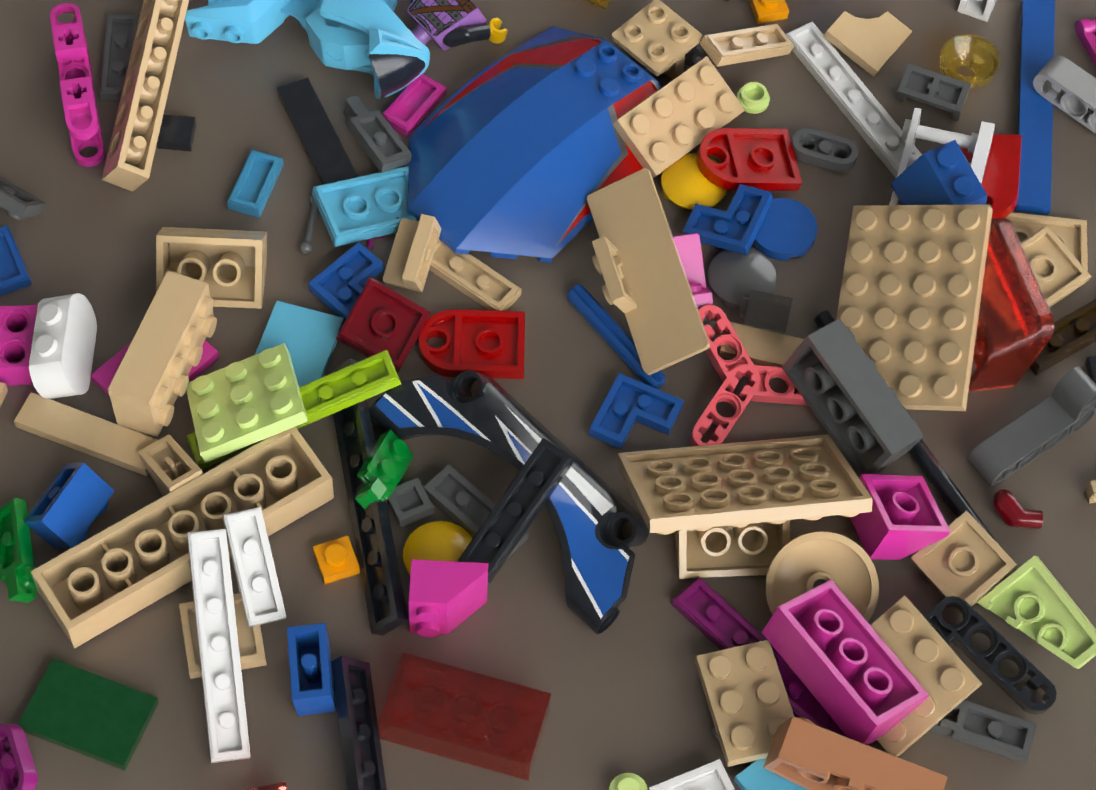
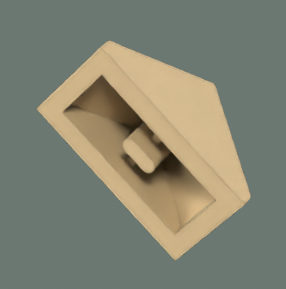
(169, 464)

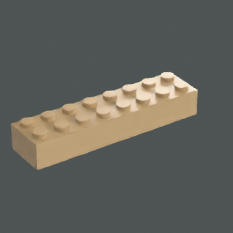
(149, 550)

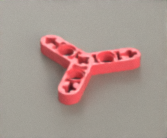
(729, 373)

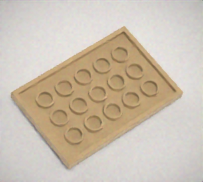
(917, 296)
(742, 483)

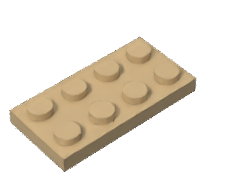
(678, 117)

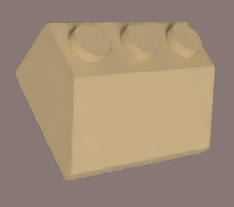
(225, 259)
(729, 550)

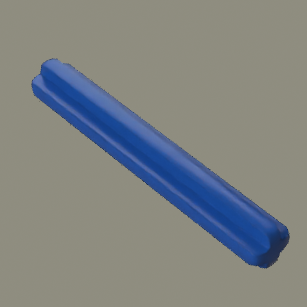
(612, 333)

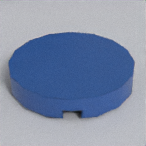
(786, 230)

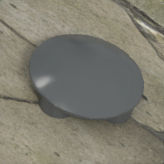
(736, 274)

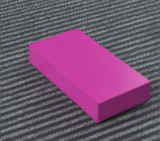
(414, 104)

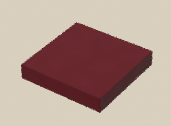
(383, 322)

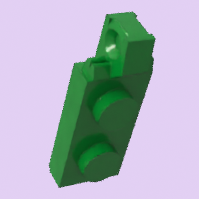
(383, 469)
(16, 552)

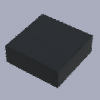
(176, 133)

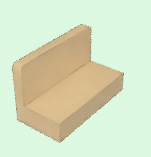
(412, 253)

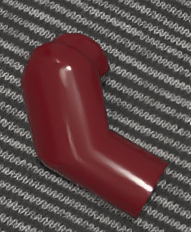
(1013, 513)

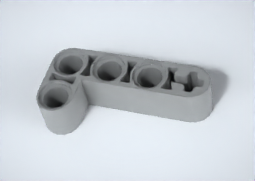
(1068, 89)

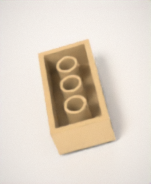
(163, 354)

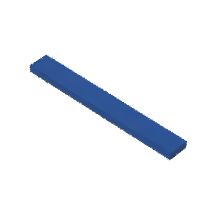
(1034, 111)

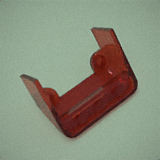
(1012, 314)

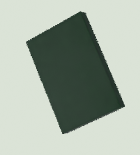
(88, 714)

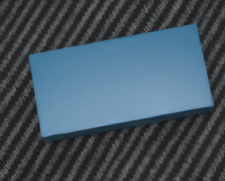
(255, 183)

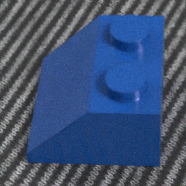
(940, 179)

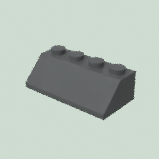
(851, 399)

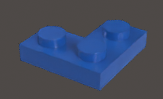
(736, 227)
(344, 279)
(630, 403)

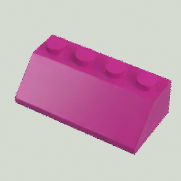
(844, 663)

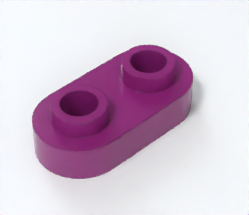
(16, 761)

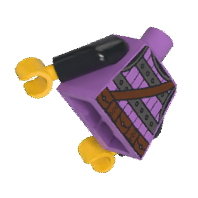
(453, 23)

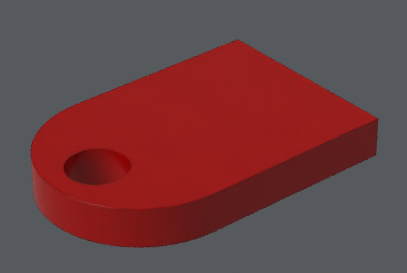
(749, 158)
(1001, 173)
(475, 342)

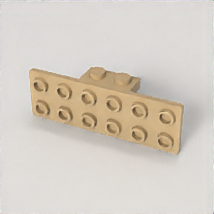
(645, 272)

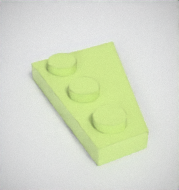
(1044, 611)

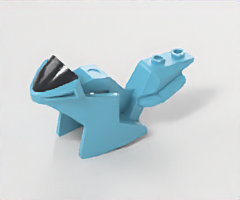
(341, 33)

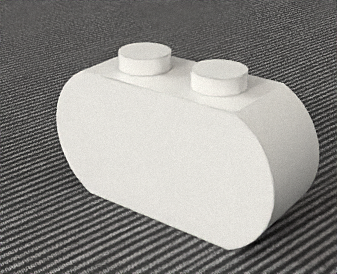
(63, 346)

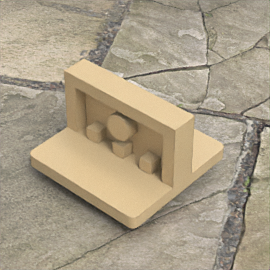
(658, 39)

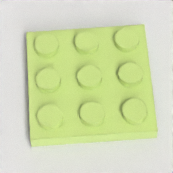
(245, 402)

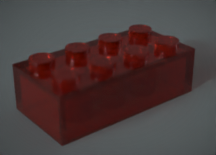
(464, 716)

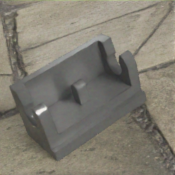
(933, 89)

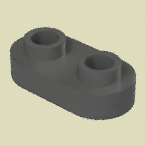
(824, 149)

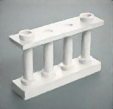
(977, 144)

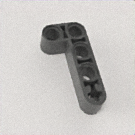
(1038, 429)

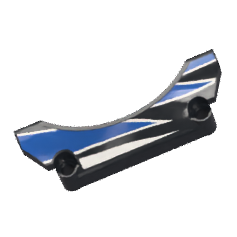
(582, 505)

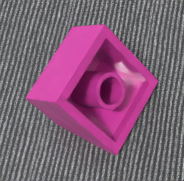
(901, 517)
(444, 594)

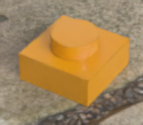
(769, 10)
(336, 560)

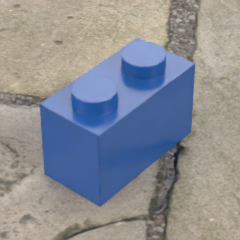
(69, 506)
(311, 669)

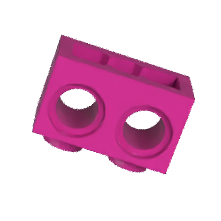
(16, 344)

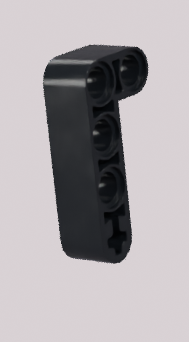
(989, 660)

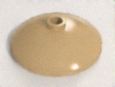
(823, 557)

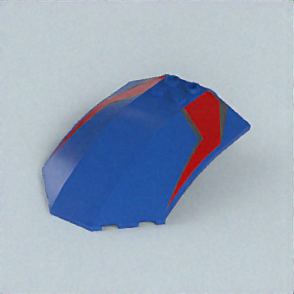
(526, 145)

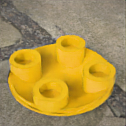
(687, 186)
(435, 542)

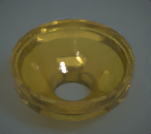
(971, 52)

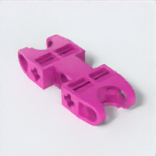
(77, 84)

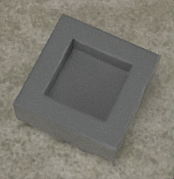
(410, 502)

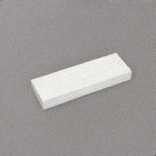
(254, 567)

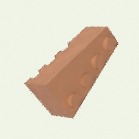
(830, 761)

